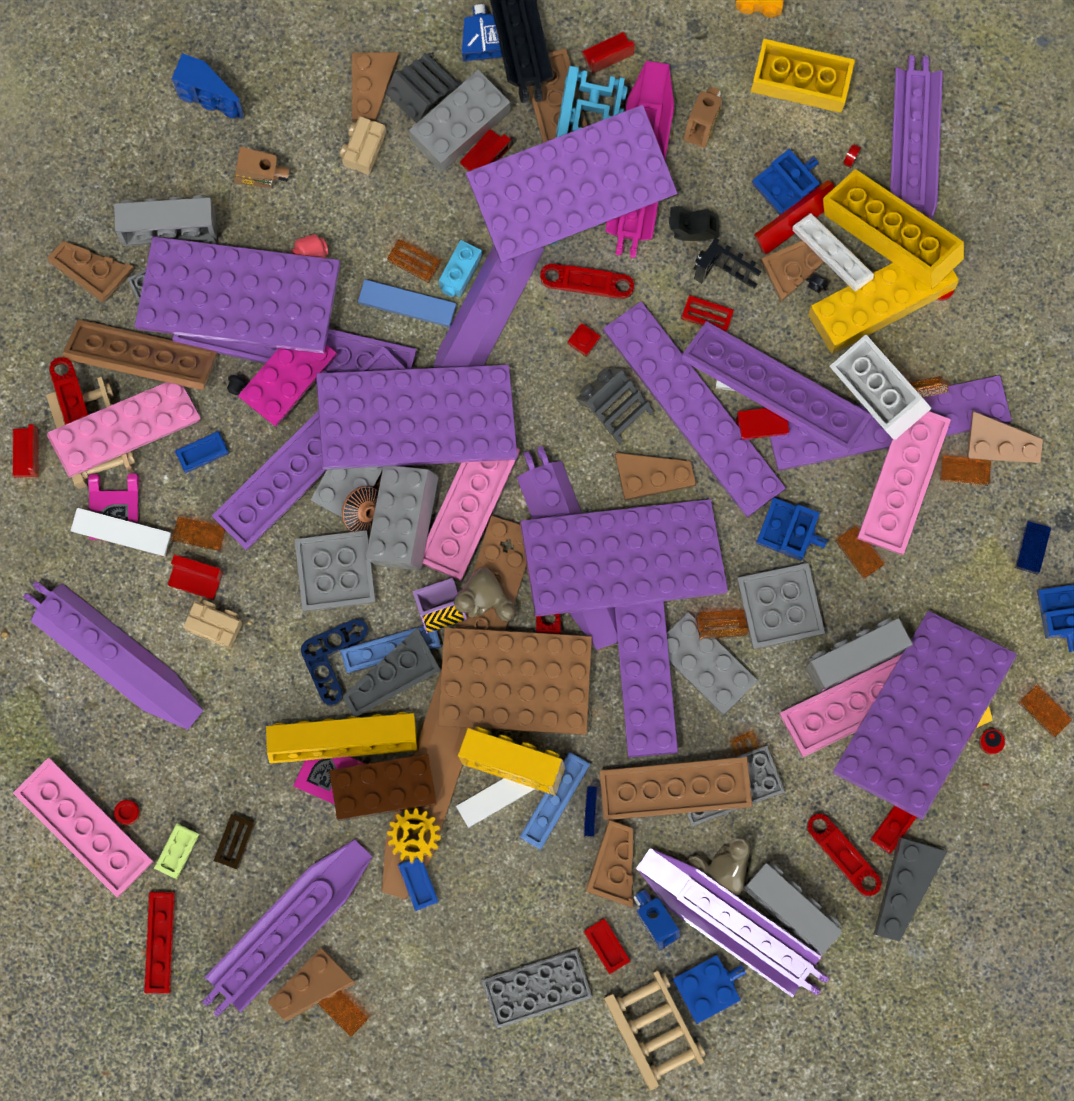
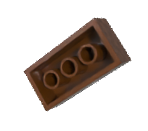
(382, 787)

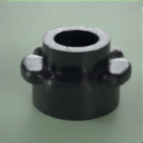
(817, 283)

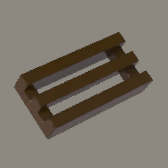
(226, 861)

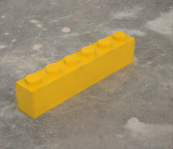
(341, 737)

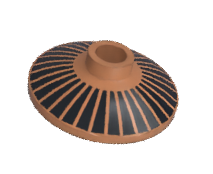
(356, 506)

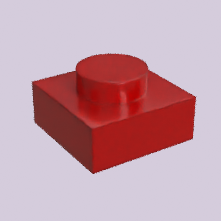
(583, 340)

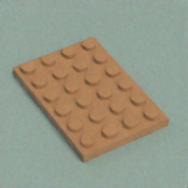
(515, 681)

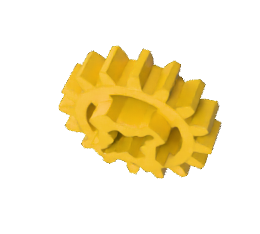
(405, 843)

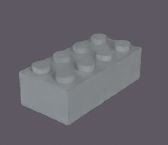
(459, 121)
(170, 219)
(402, 517)
(859, 655)
(792, 909)

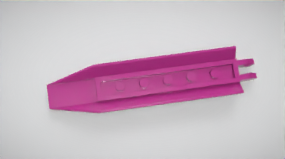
(655, 93)

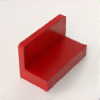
(608, 52)
(486, 150)
(760, 424)
(26, 452)
(195, 577)

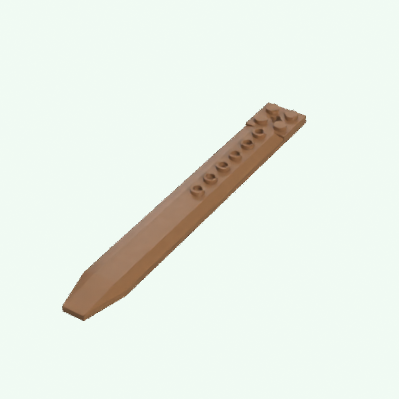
(444, 743)

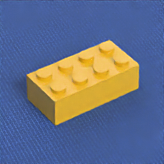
(802, 75)
(512, 761)

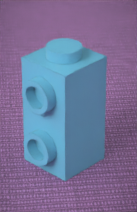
(460, 269)

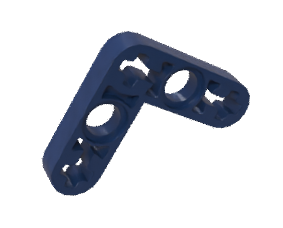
(321, 657)

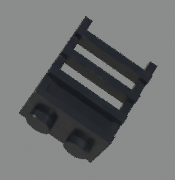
(719, 256)

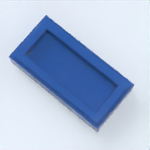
(201, 452)
(418, 884)

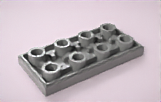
(763, 780)
(536, 989)

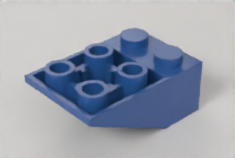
(200, 84)

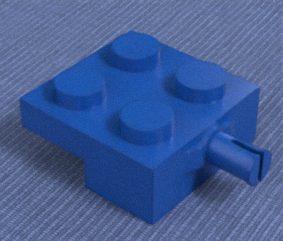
(786, 181)
(789, 529)
(1058, 613)
(708, 988)

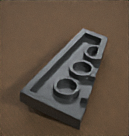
(398, 671)
(907, 883)

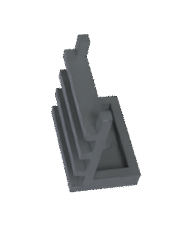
(413, 93)
(604, 391)

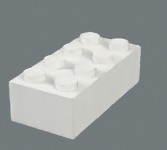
(880, 387)

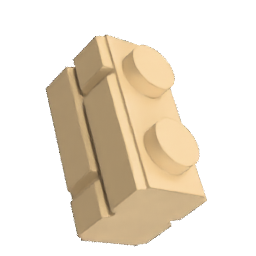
(363, 145)
(213, 624)

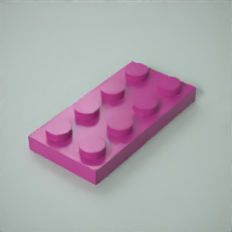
(284, 382)

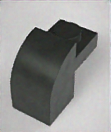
(694, 225)

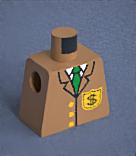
(258, 168)

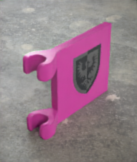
(114, 503)
(315, 776)

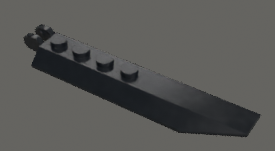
(522, 45)

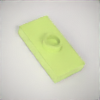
(176, 851)

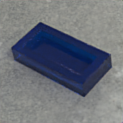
(1032, 547)
(590, 810)

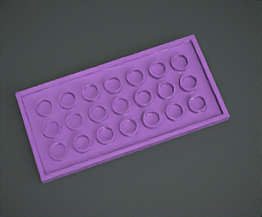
(571, 183)
(238, 295)
(416, 416)
(623, 557)
(925, 715)

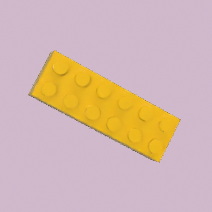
(893, 228)
(883, 300)

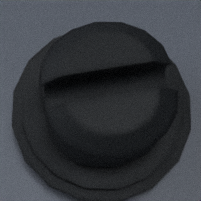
(236, 384)

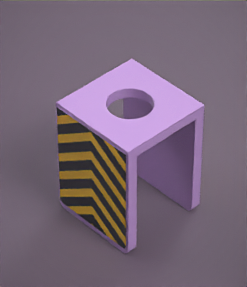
(434, 596)

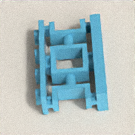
(570, 115)

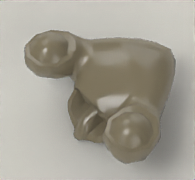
(481, 594)
(727, 866)

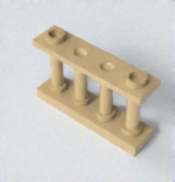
(106, 392)
(629, 1028)

